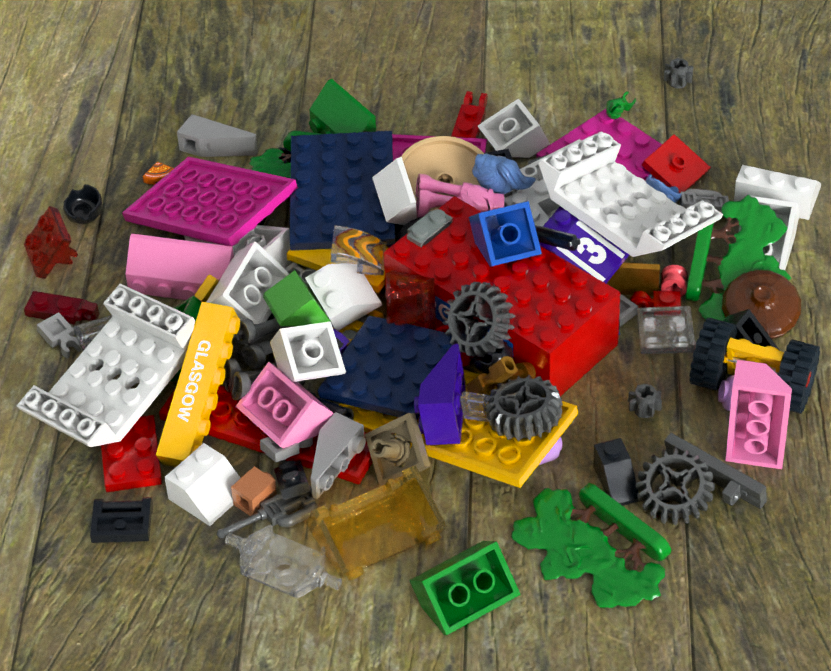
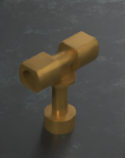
(499, 373)

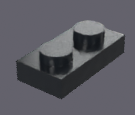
(291, 479)

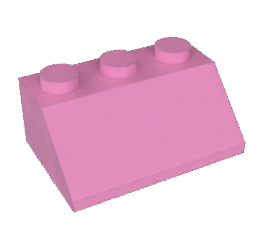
(283, 408)

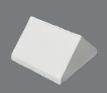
(395, 193)

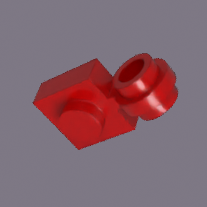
(659, 299)

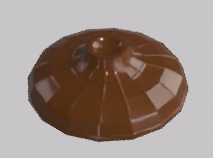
(768, 297)

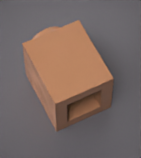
(253, 490)

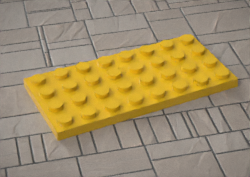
(481, 447)

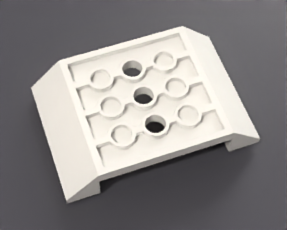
(617, 202)
(141, 343)

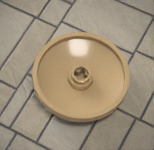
(442, 159)

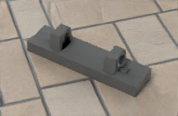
(734, 482)

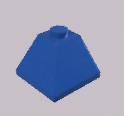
(505, 234)

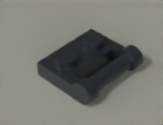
(121, 520)

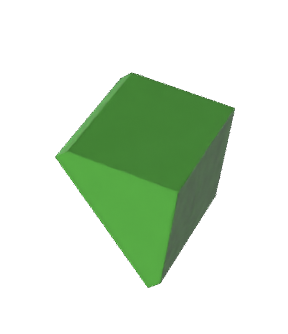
(294, 302)

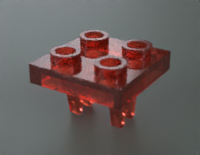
(49, 243)
(410, 299)

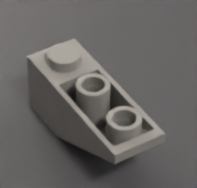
(214, 139)
(336, 446)

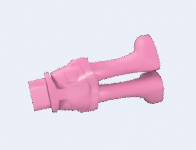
(472, 194)

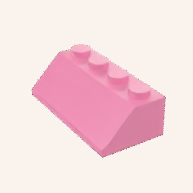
(172, 265)
(758, 416)

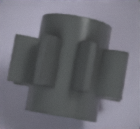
(678, 73)
(645, 401)

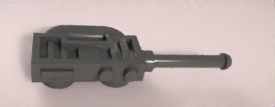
(277, 511)

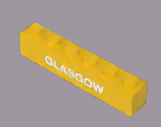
(198, 383)

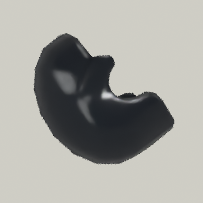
(83, 205)
(482, 364)

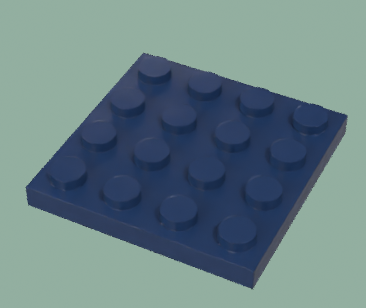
(386, 367)

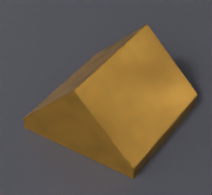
(636, 277)

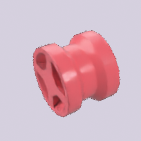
(674, 279)

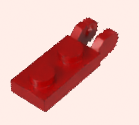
(470, 117)

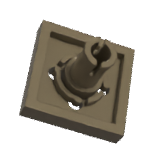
(390, 453)

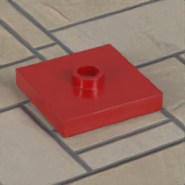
(676, 164)

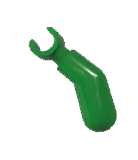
(616, 106)

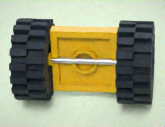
(719, 351)

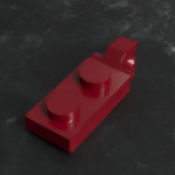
(45, 305)

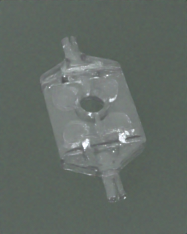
(265, 551)

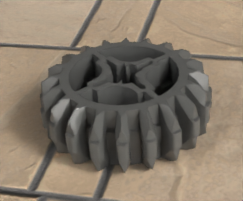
(487, 305)
(524, 408)
(658, 501)

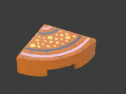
(156, 173)

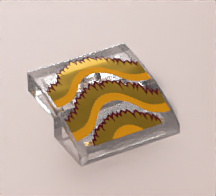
(358, 248)

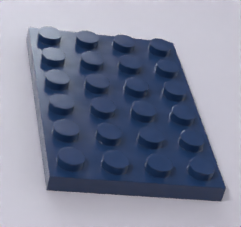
(337, 187)

